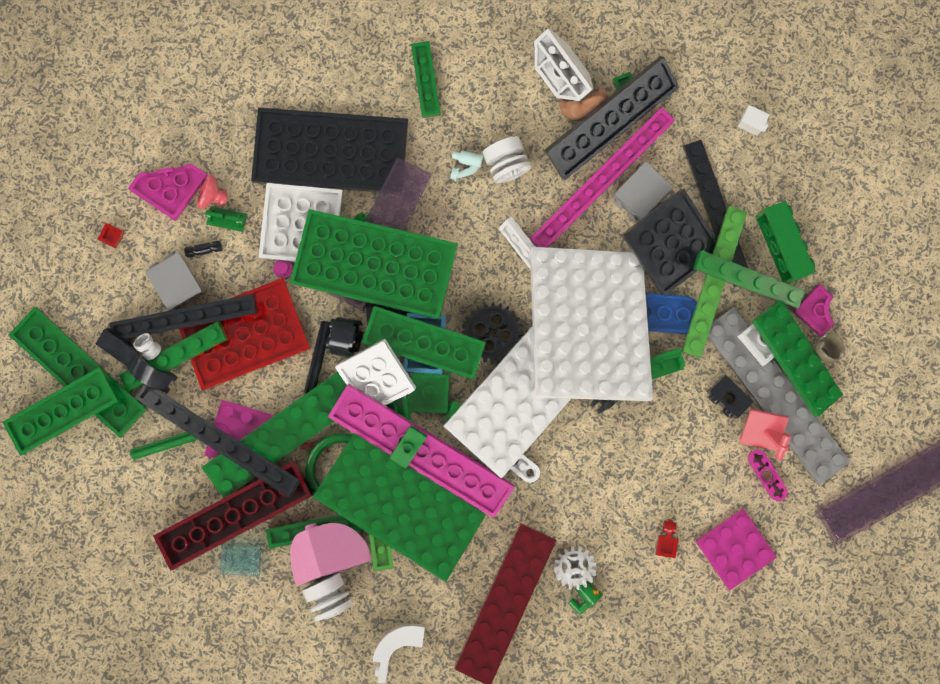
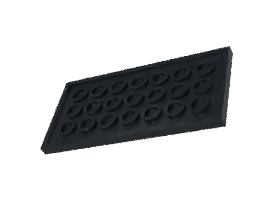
(326, 149)

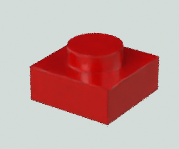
(111, 235)

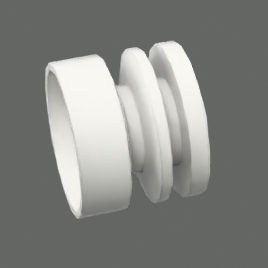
(504, 157)
(327, 597)

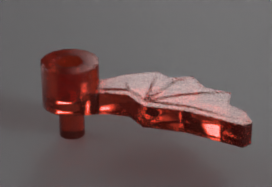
(306, 445)

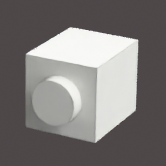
(754, 120)

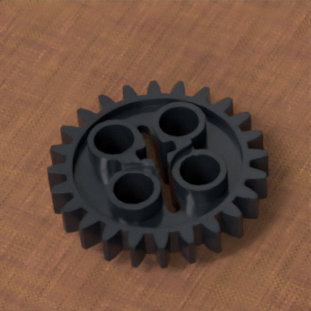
(483, 318)

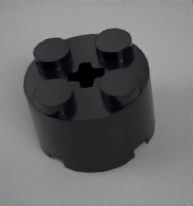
(344, 337)

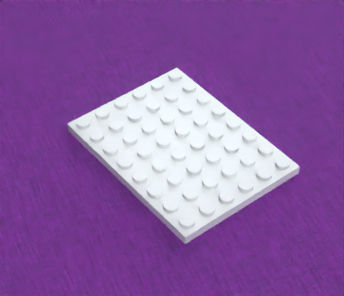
(589, 325)

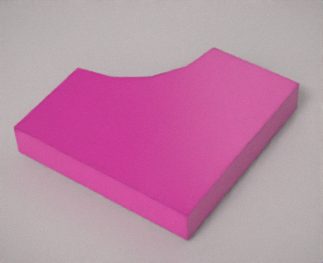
(815, 310)

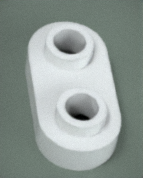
(521, 468)

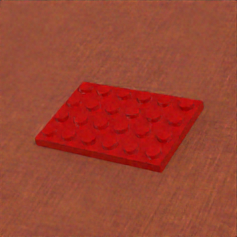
(252, 339)

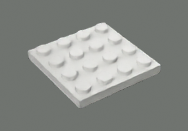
(286, 215)

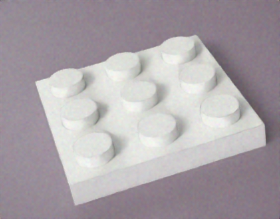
(377, 373)

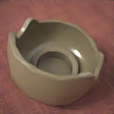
(829, 348)

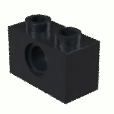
(740, 400)

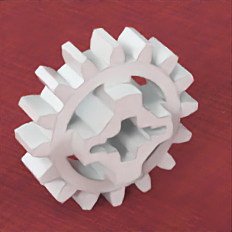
(575, 576)

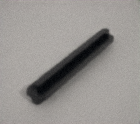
(317, 357)

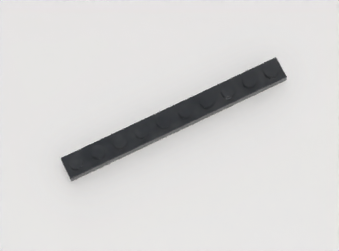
(218, 440)

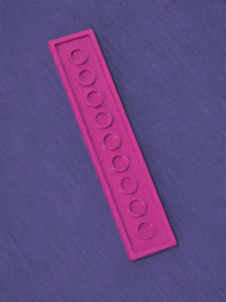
(433, 459)

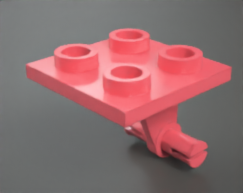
(766, 431)

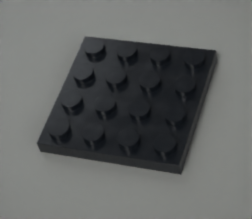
(670, 241)

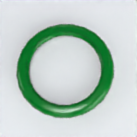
(316, 451)

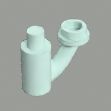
(466, 158)

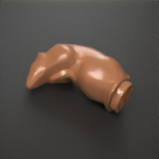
(578, 110)

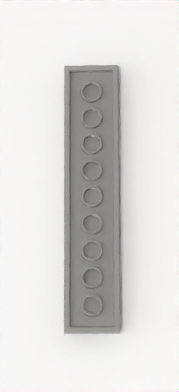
(778, 396)

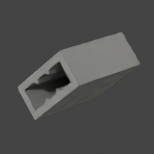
(641, 192)
(174, 281)

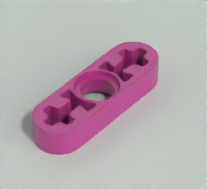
(770, 490)

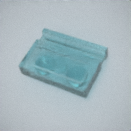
(240, 560)

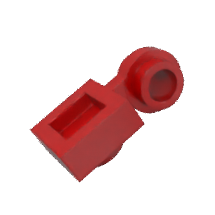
(666, 544)

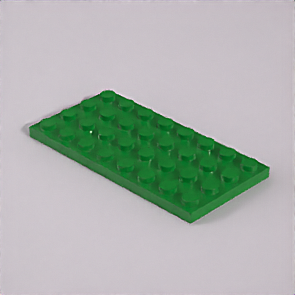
(374, 264)
(399, 507)

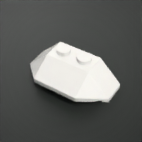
(561, 67)

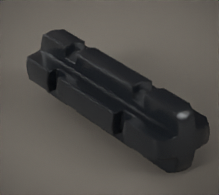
(202, 249)

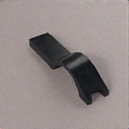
(136, 365)

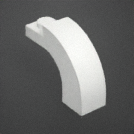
(398, 637)

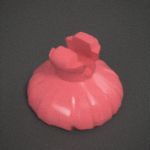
(210, 193)

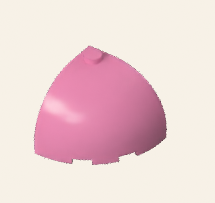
(326, 551)

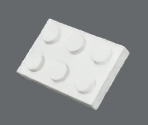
(755, 344)

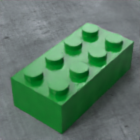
(785, 242)

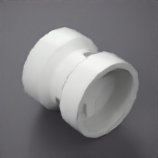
(145, 344)

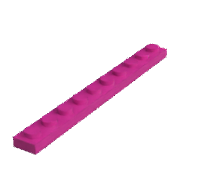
(603, 178)

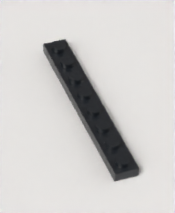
(709, 192)
(186, 317)

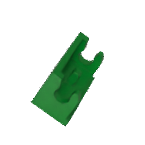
(666, 363)

